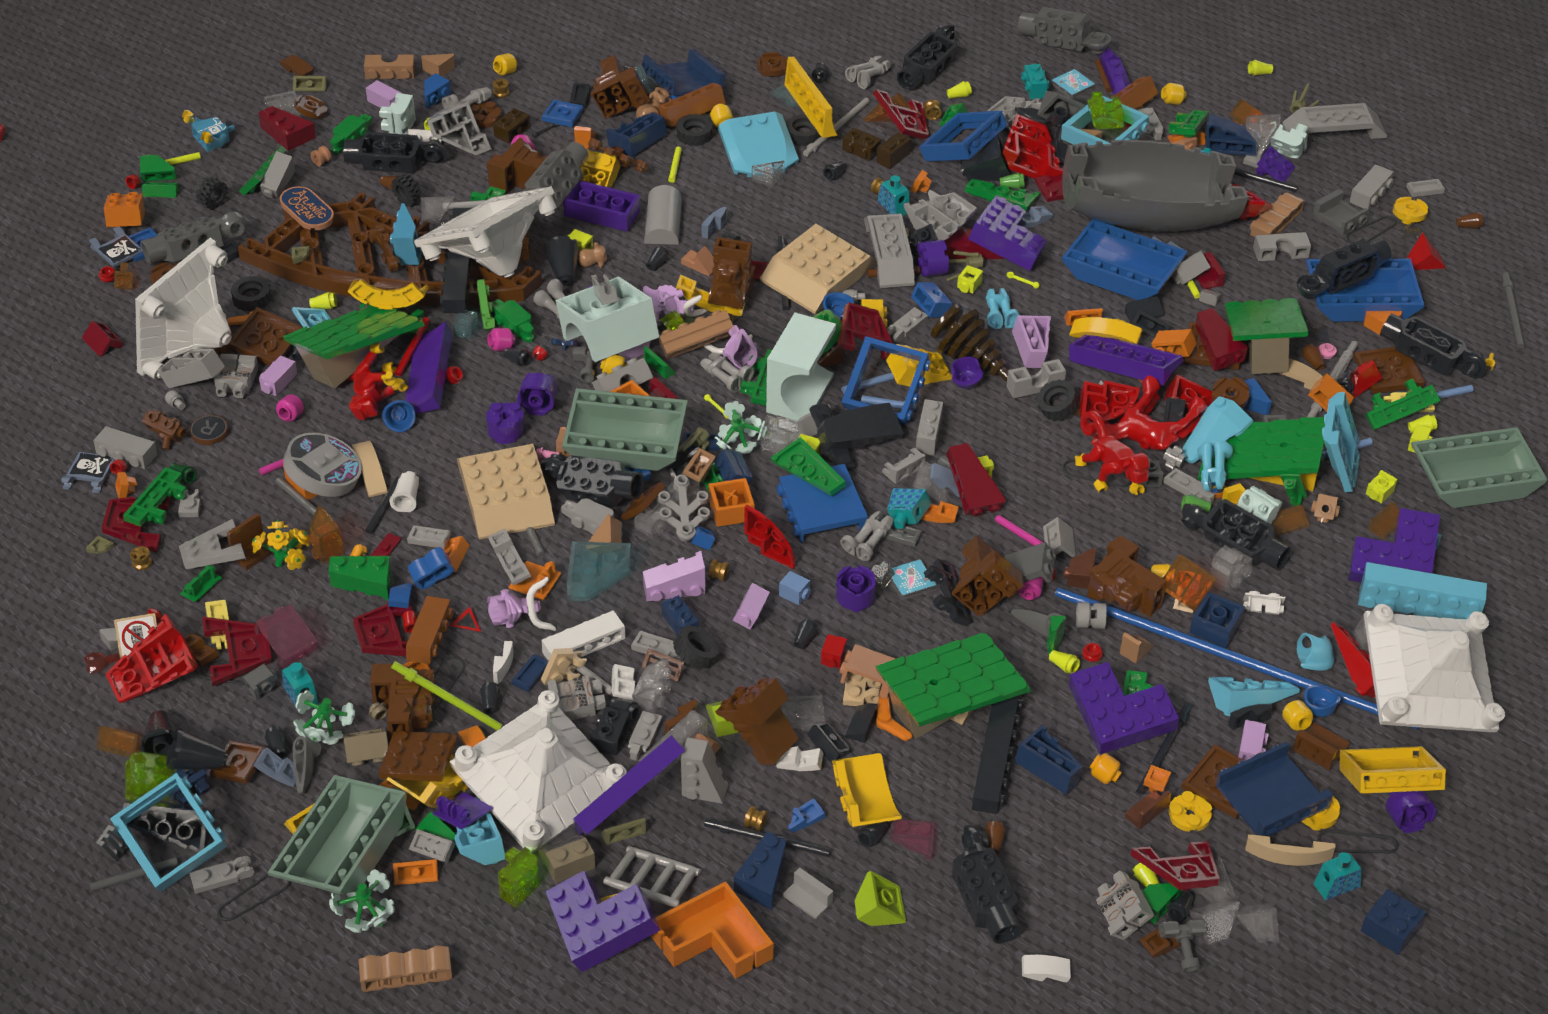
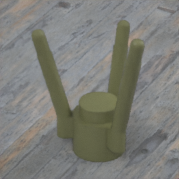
(1297, 104)
(974, 260)
(698, 439)

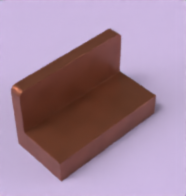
(1148, 809)

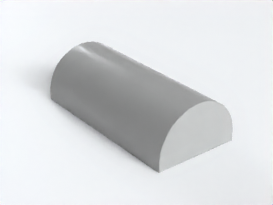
(663, 216)

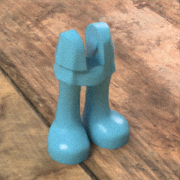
(1002, 301)
(1206, 454)

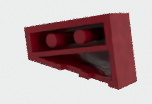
(286, 128)

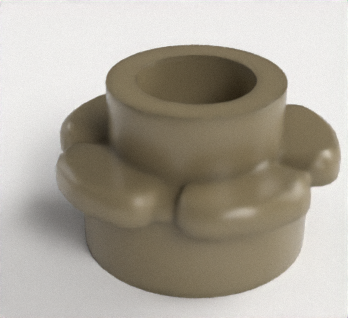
(378, 711)

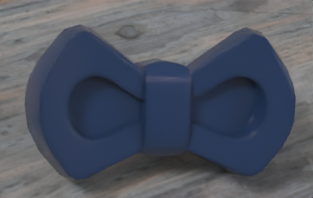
(572, 343)

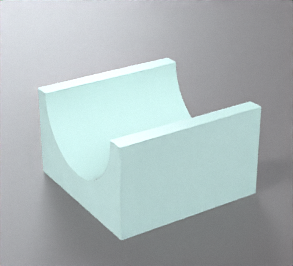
(611, 326)
(792, 367)

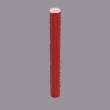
(410, 350)

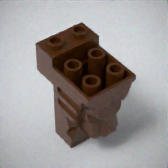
(618, 89)
(513, 166)
(731, 272)
(985, 577)
(1125, 581)
(406, 701)
(759, 719)

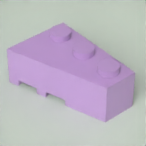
(1032, 339)
(680, 579)

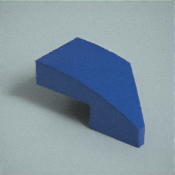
(400, 596)
(806, 815)

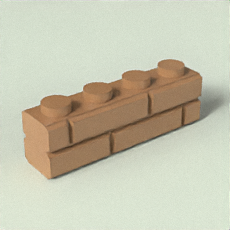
(696, 334)

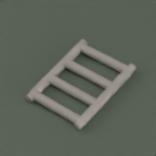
(651, 859)

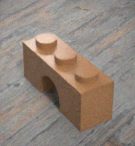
(399, 69)

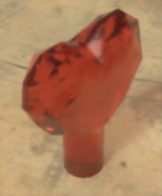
(98, 661)

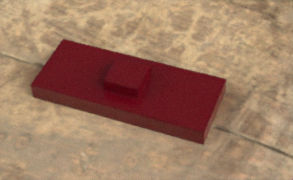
(387, 545)

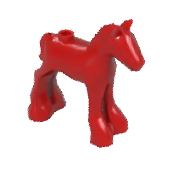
(1149, 433)

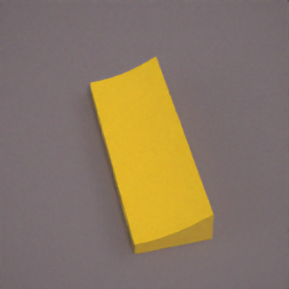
(809, 98)

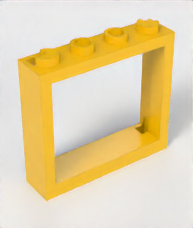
(1392, 770)

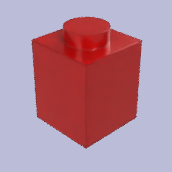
(833, 651)

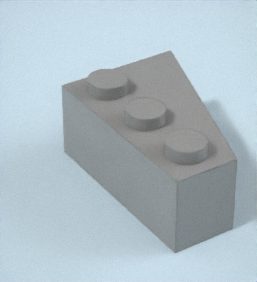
(191, 367)

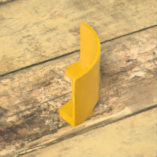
(386, 298)
(865, 790)
(429, 791)

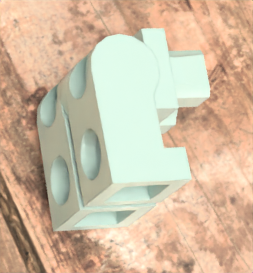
(399, 115)
(1290, 143)
(1260, 504)

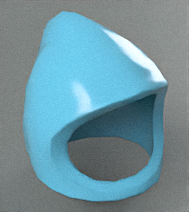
(1318, 656)

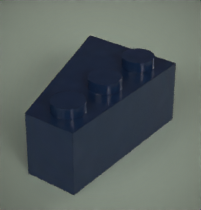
(638, 134)
(1229, 137)
(1048, 761)
(761, 871)

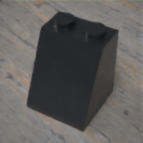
(987, 163)

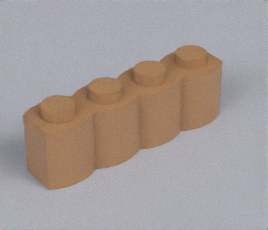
(1281, 215)
(405, 968)

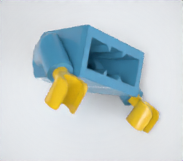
(209, 132)

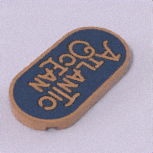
(306, 208)

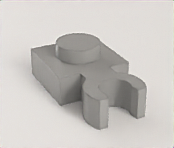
(190, 505)

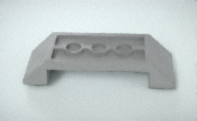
(1337, 118)
(891, 250)

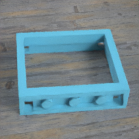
(1072, 133)
(148, 800)

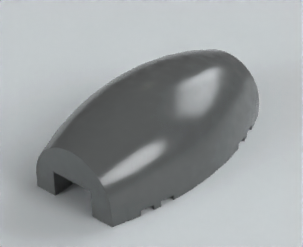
(1151, 185)

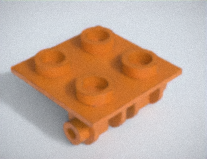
(537, 574)

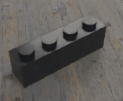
(173, 824)

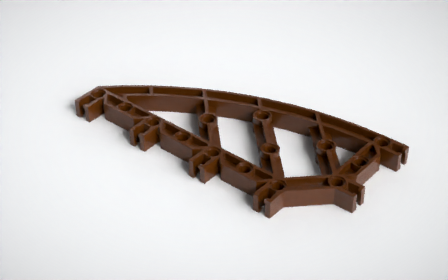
(360, 217)

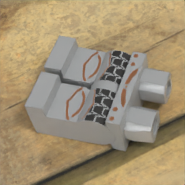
(236, 375)
(577, 696)
(1123, 905)

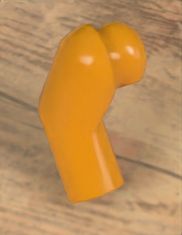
(359, 550)

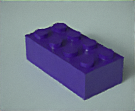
(602, 205)

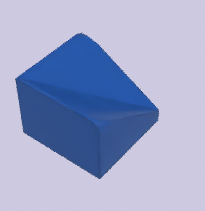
(703, 538)

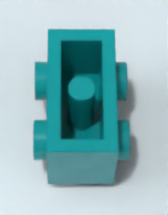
(1035, 81)

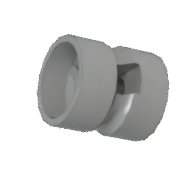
(1083, 615)

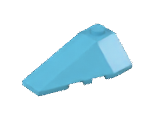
(1218, 423)

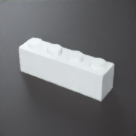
(587, 636)

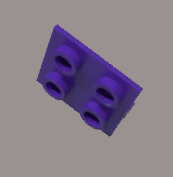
(1275, 165)
(461, 810)

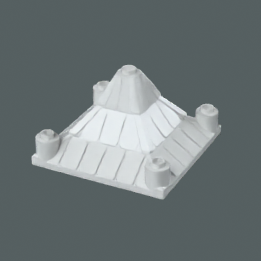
(491, 230)
(181, 311)
(1431, 671)
(536, 773)

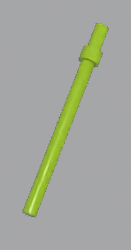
(411, 675)

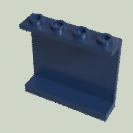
(684, 76)
(1271, 791)

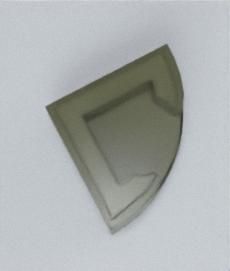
(300, 254)
(99, 544)

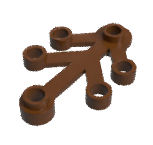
(625, 161)
(378, 235)

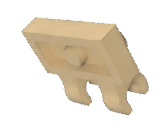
(559, 665)
(856, 693)

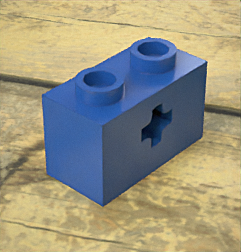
(931, 299)

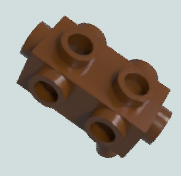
(167, 428)

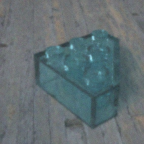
(596, 568)

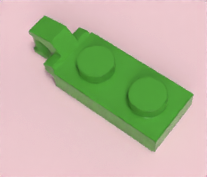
(485, 307)

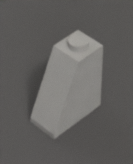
(277, 175)

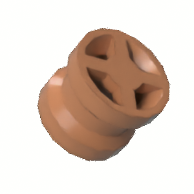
(320, 156)

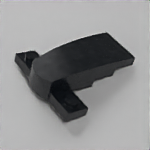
(854, 429)

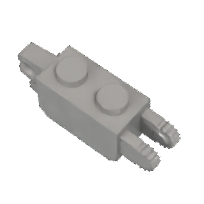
(586, 514)

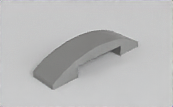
(509, 557)

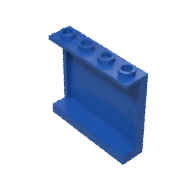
(816, 511)

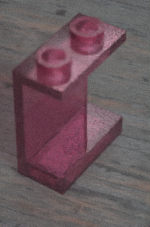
(287, 635)

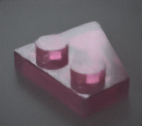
(914, 835)

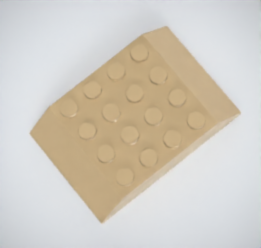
(815, 267)
(506, 490)

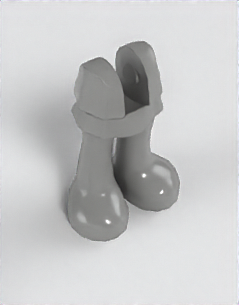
(865, 71)
(476, 96)
(542, 298)
(716, 365)
(874, 524)

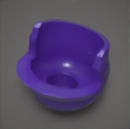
(966, 372)

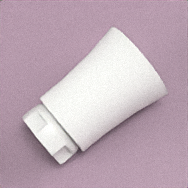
(405, 493)

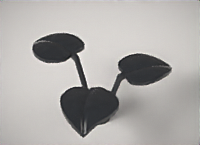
(1057, 119)

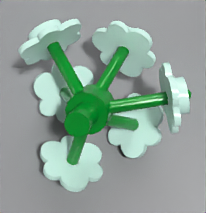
(749, 425)
(321, 716)
(361, 900)

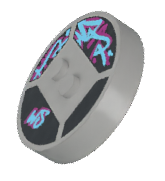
(322, 464)

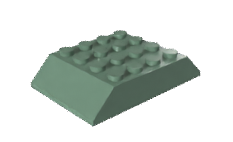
(625, 428)
(1480, 467)
(342, 836)

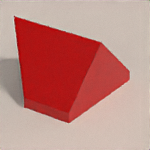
(1425, 255)
(1365, 377)

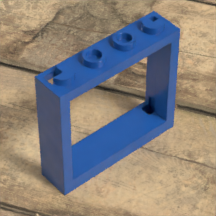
(987, 124)
(859, 369)

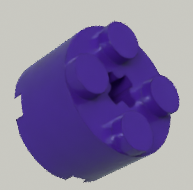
(933, 258)
(537, 393)
(505, 422)
(855, 588)
(1410, 810)

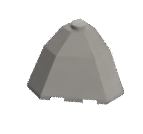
(458, 127)

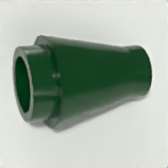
(188, 472)

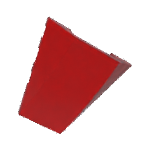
(1030, 149)
(152, 663)

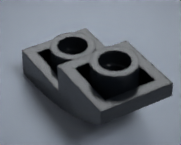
(922, 235)

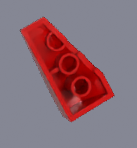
(1186, 389)
(1356, 660)

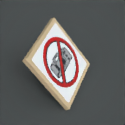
(132, 630)

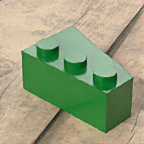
(361, 574)

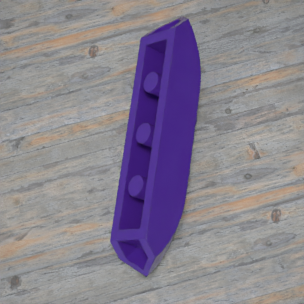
(1114, 70)

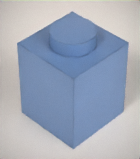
(794, 588)

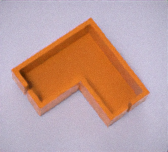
(718, 922)

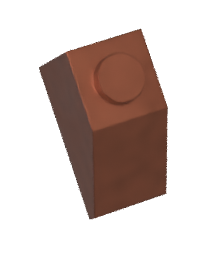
(1079, 570)

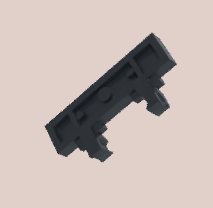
(945, 576)

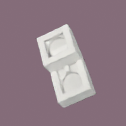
(503, 663)
(622, 681)
(800, 760)
(1043, 966)

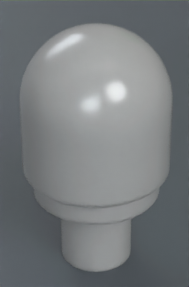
(855, 295)
(173, 397)

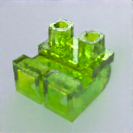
(1105, 114)
(144, 773)
(519, 876)

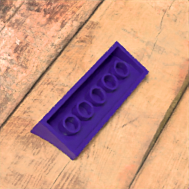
(1124, 357)
(429, 369)
(627, 785)

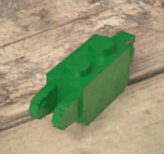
(350, 128)
(515, 318)

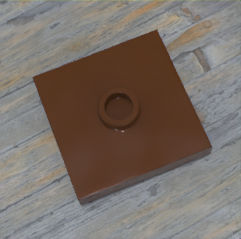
(643, 502)
(239, 762)

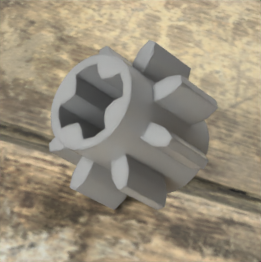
(1174, 457)

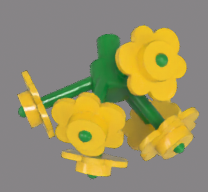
(283, 545)

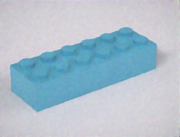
(1420, 592)

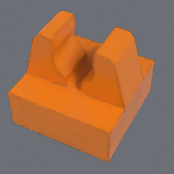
(920, 182)
(124, 485)
(1157, 779)

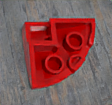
(1108, 399)
(767, 535)

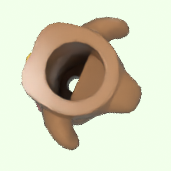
(658, 97)
(589, 257)

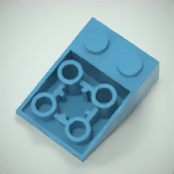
(404, 237)

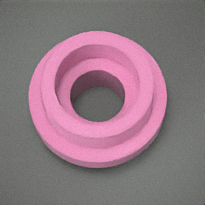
(1327, 351)

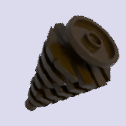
(968, 338)

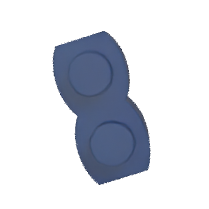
(430, 568)

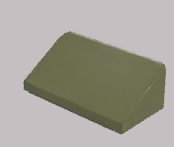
(309, 83)
(624, 831)

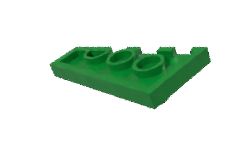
(258, 176)
(989, 191)
(807, 465)

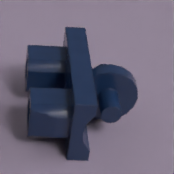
(197, 781)

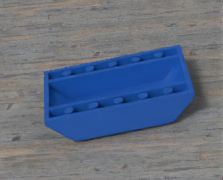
(1122, 260)
(1389, 289)

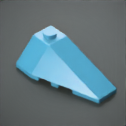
(1233, 695)
(481, 841)

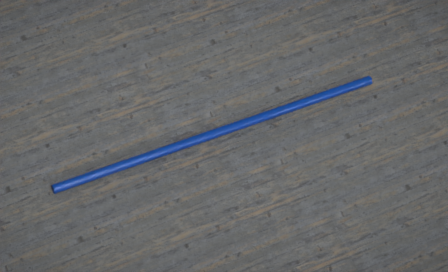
(1218, 651)

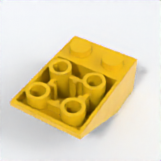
(600, 169)
(905, 368)

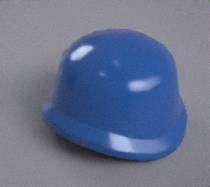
(836, 302)
(399, 415)
(1321, 700)

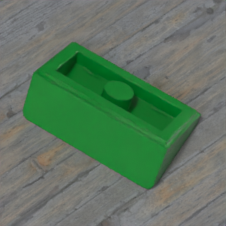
(951, 112)
(160, 189)
(657, 364)
(1055, 633)
(433, 825)

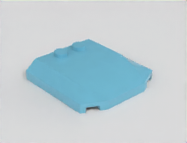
(757, 141)
(1341, 440)

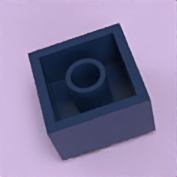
(1217, 619)
(1393, 921)

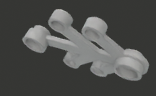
(683, 510)

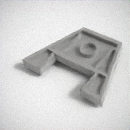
(207, 550)

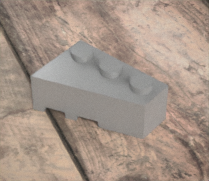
(700, 772)

